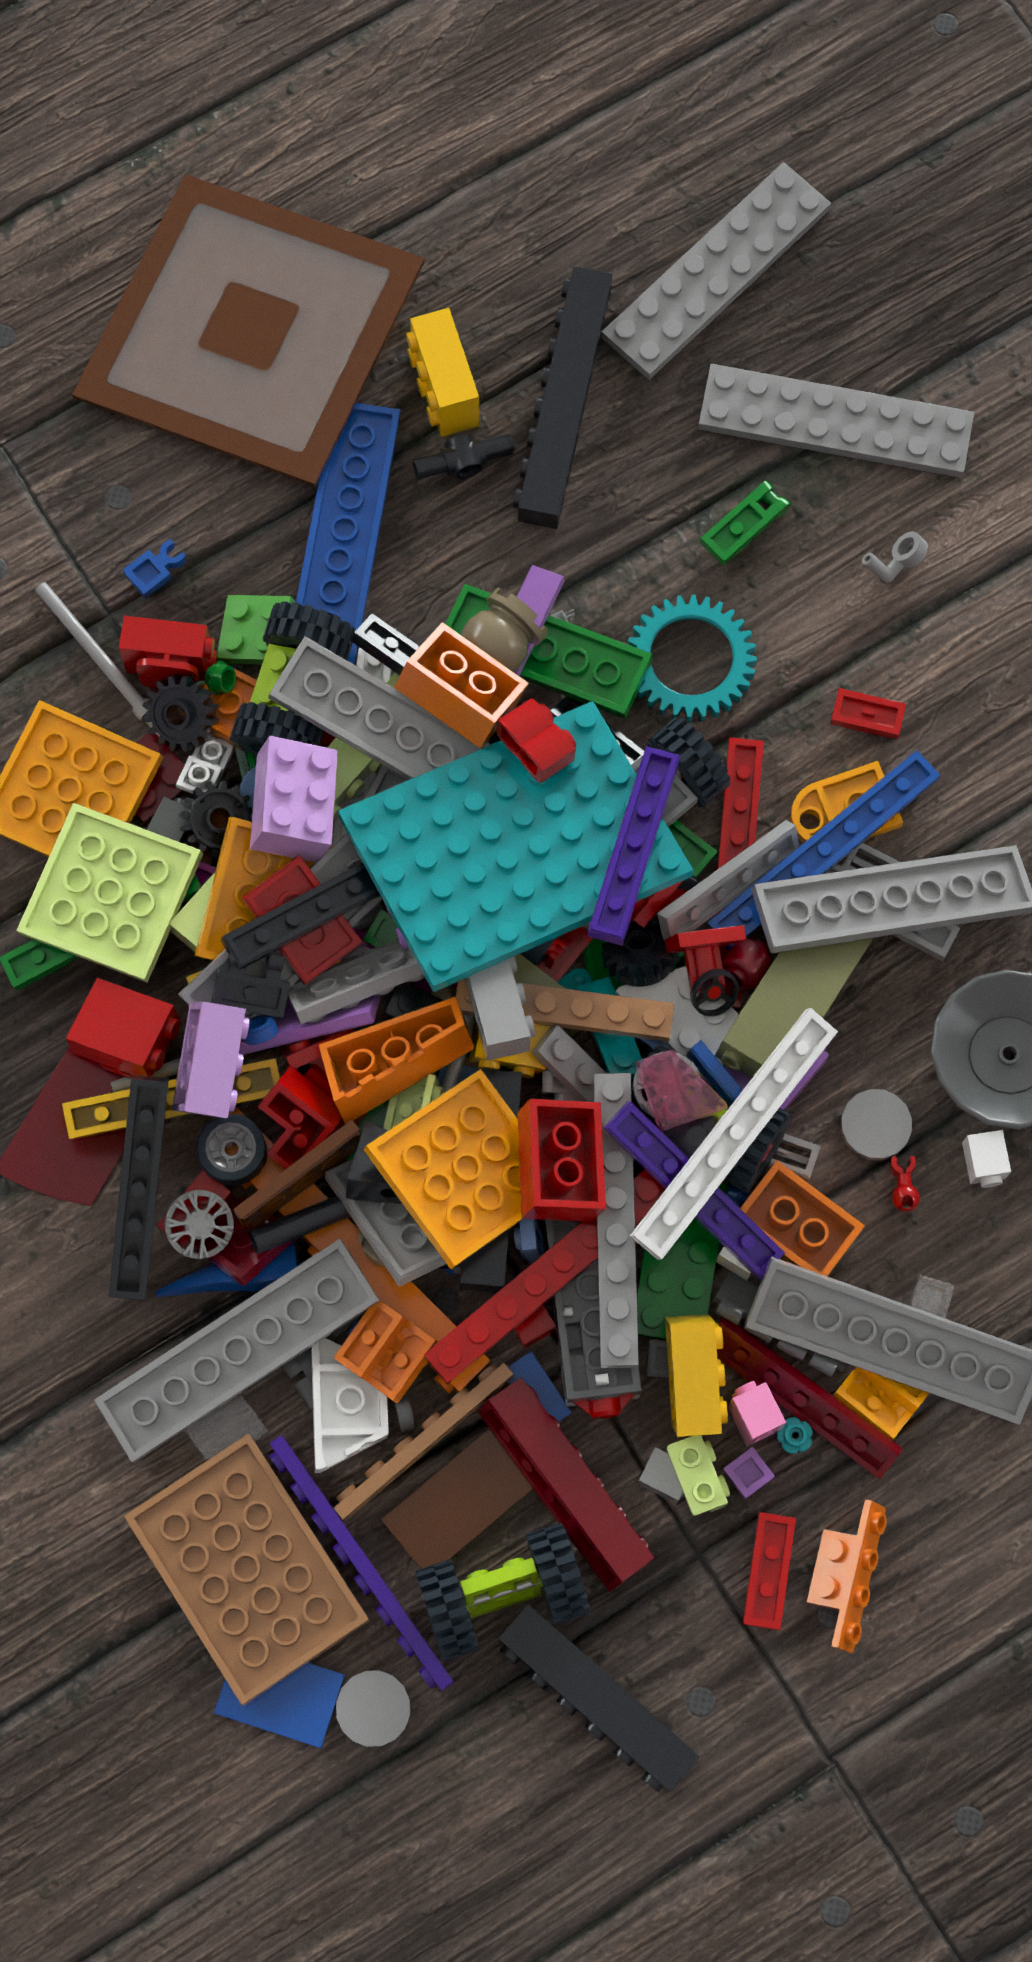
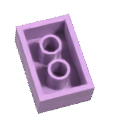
(293, 799)
(210, 1060)

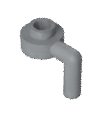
(907, 552)

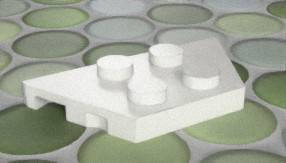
(687, 1023)
(346, 1409)

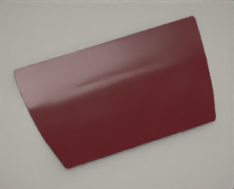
(41, 1150)

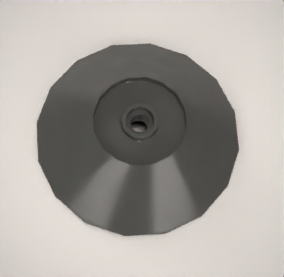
(969, 1043)

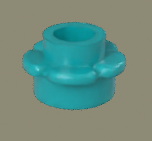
(792, 1445)

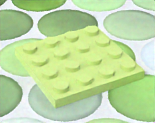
(110, 892)

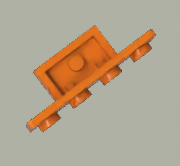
(844, 1574)

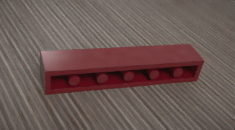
(566, 1484)

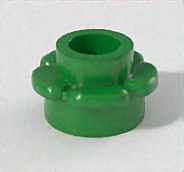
(220, 678)

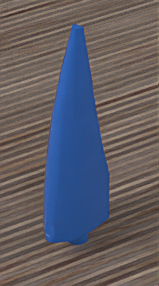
(215, 1280)

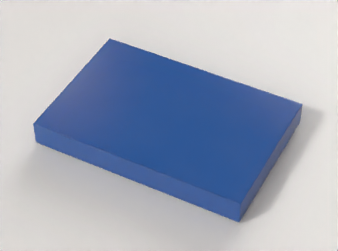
(293, 1708)

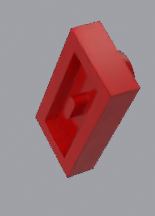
(868, 713)

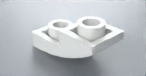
(205, 765)

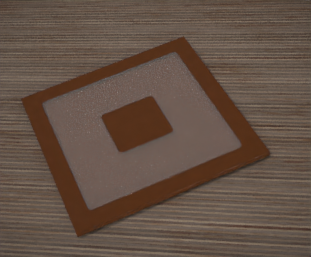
(249, 329)

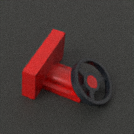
(705, 964)

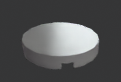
(876, 1124)
(373, 1708)

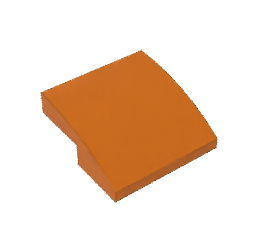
(386, 1350)

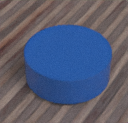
(261, 1029)

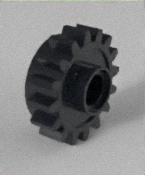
(165, 716)
(201, 808)
(642, 957)

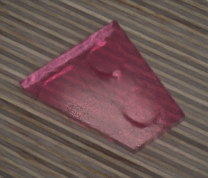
(676, 1091)

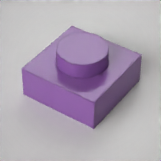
(748, 1473)

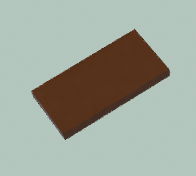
(298, 1177)
(458, 1502)

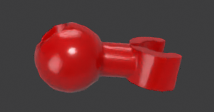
(905, 1192)

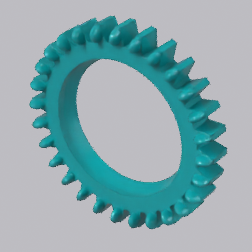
(728, 689)

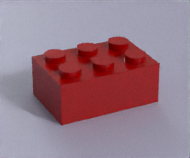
(561, 1160)

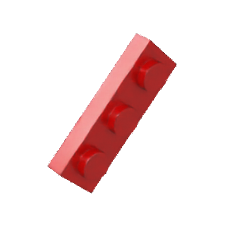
(769, 1571)

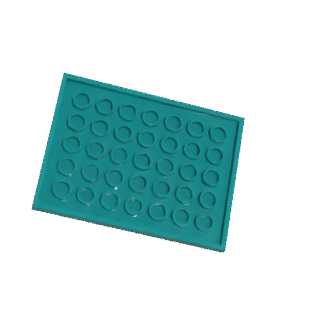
(494, 861)

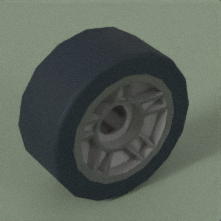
(221, 1134)

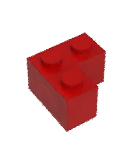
(304, 1113)

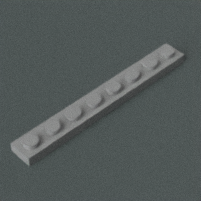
(614, 1229)

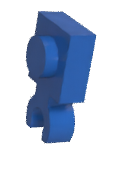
(150, 571)

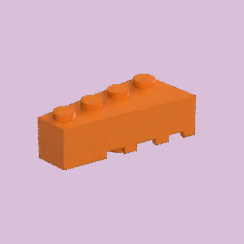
(393, 1056)

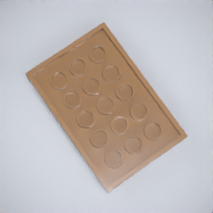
(246, 1569)

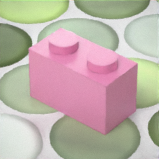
(755, 1412)

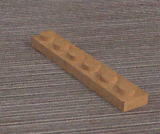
(590, 1011)
(411, 1450)

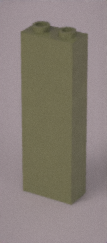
(790, 986)

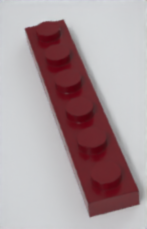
(807, 1400)

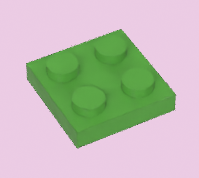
(244, 628)

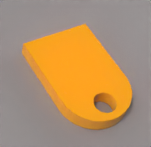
(833, 795)

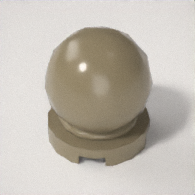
(505, 629)

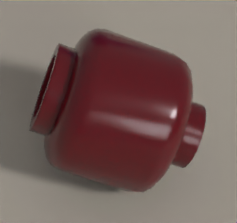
(747, 963)

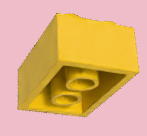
(443, 372)
(695, 1375)

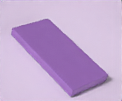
(293, 1031)

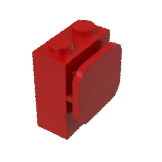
(165, 648)
(123, 1030)

